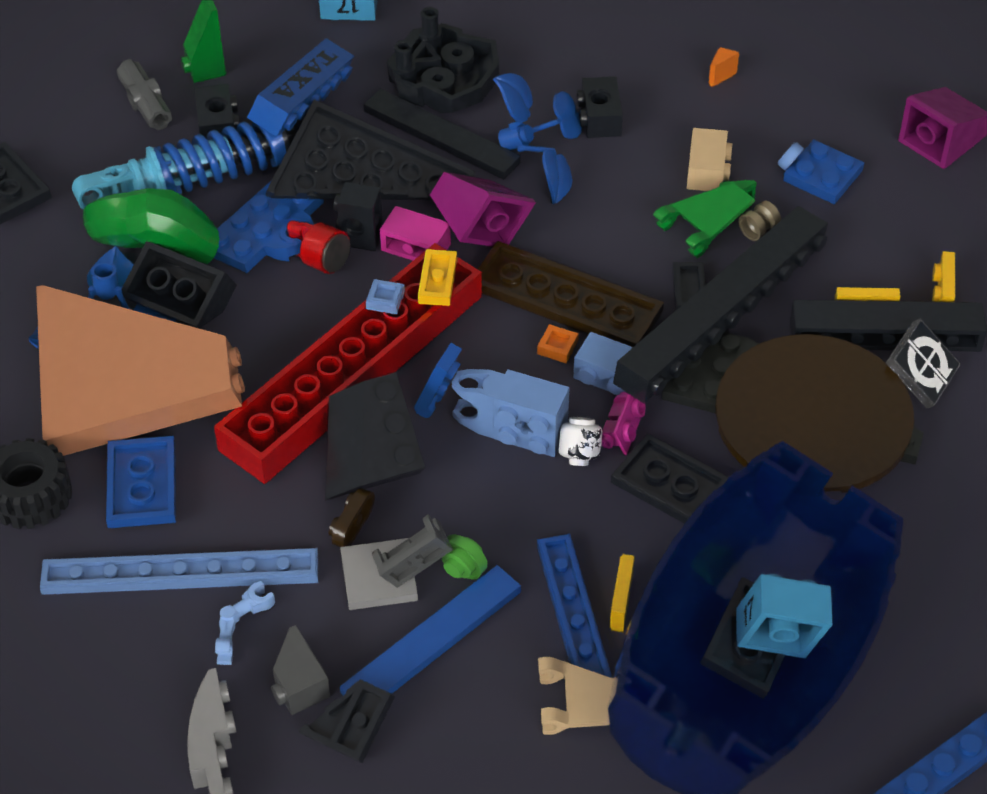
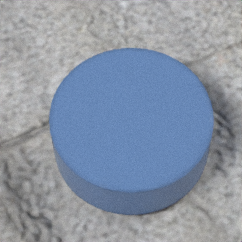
(790, 156)

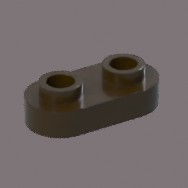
(355, 513)

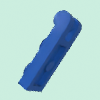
(438, 381)

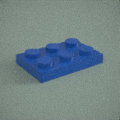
(141, 482)

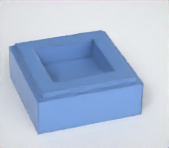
(385, 296)

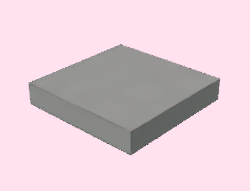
(365, 585)

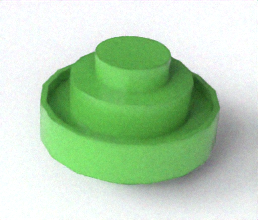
(465, 559)

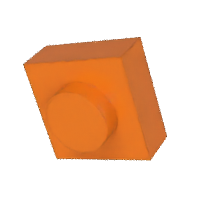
(557, 343)

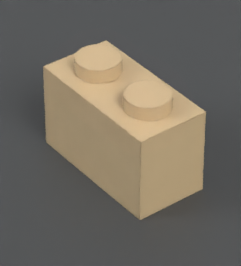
(708, 159)

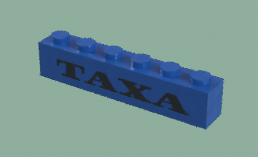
(295, 89)

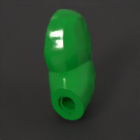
(153, 217)

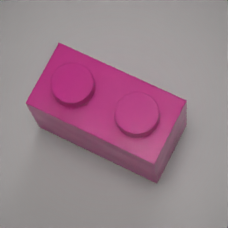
(411, 233)

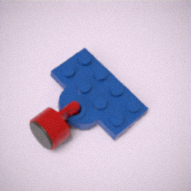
(280, 231)

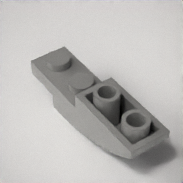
(210, 735)

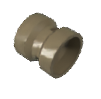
(757, 222)

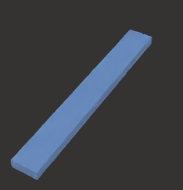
(179, 571)

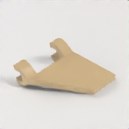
(585, 696)

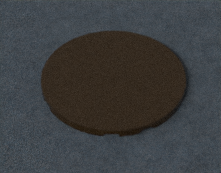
(821, 400)

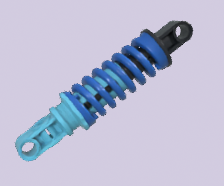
(189, 162)

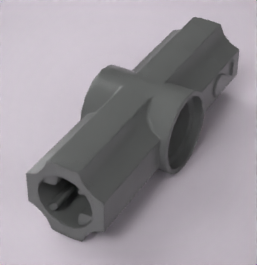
(144, 94)

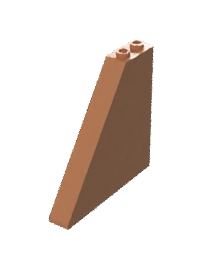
(125, 371)

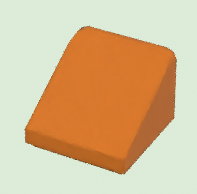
(723, 66)

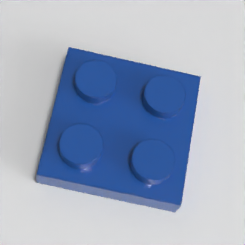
(823, 171)

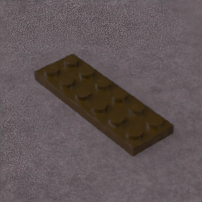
(568, 295)

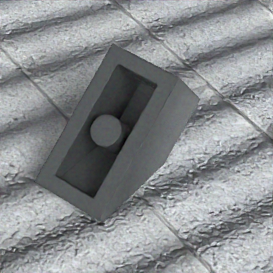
(298, 675)

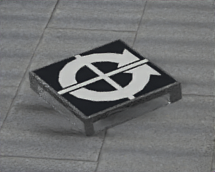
(923, 363)

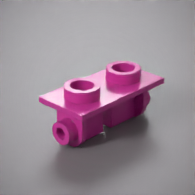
(623, 422)

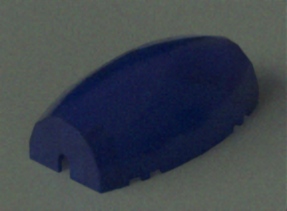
(768, 518)

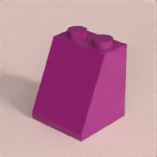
(942, 125)
(480, 208)

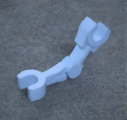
(230, 616)

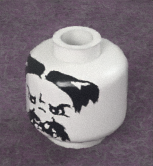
(580, 440)

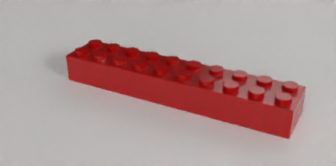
(366, 344)

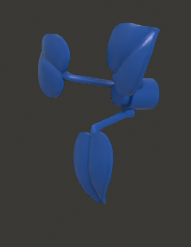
(518, 135)
(106, 281)

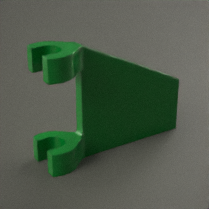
(707, 212)

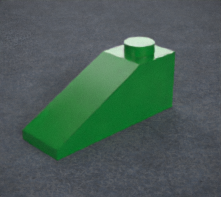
(203, 45)

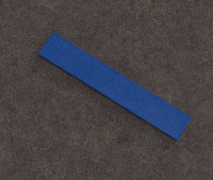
(572, 604)
(438, 632)

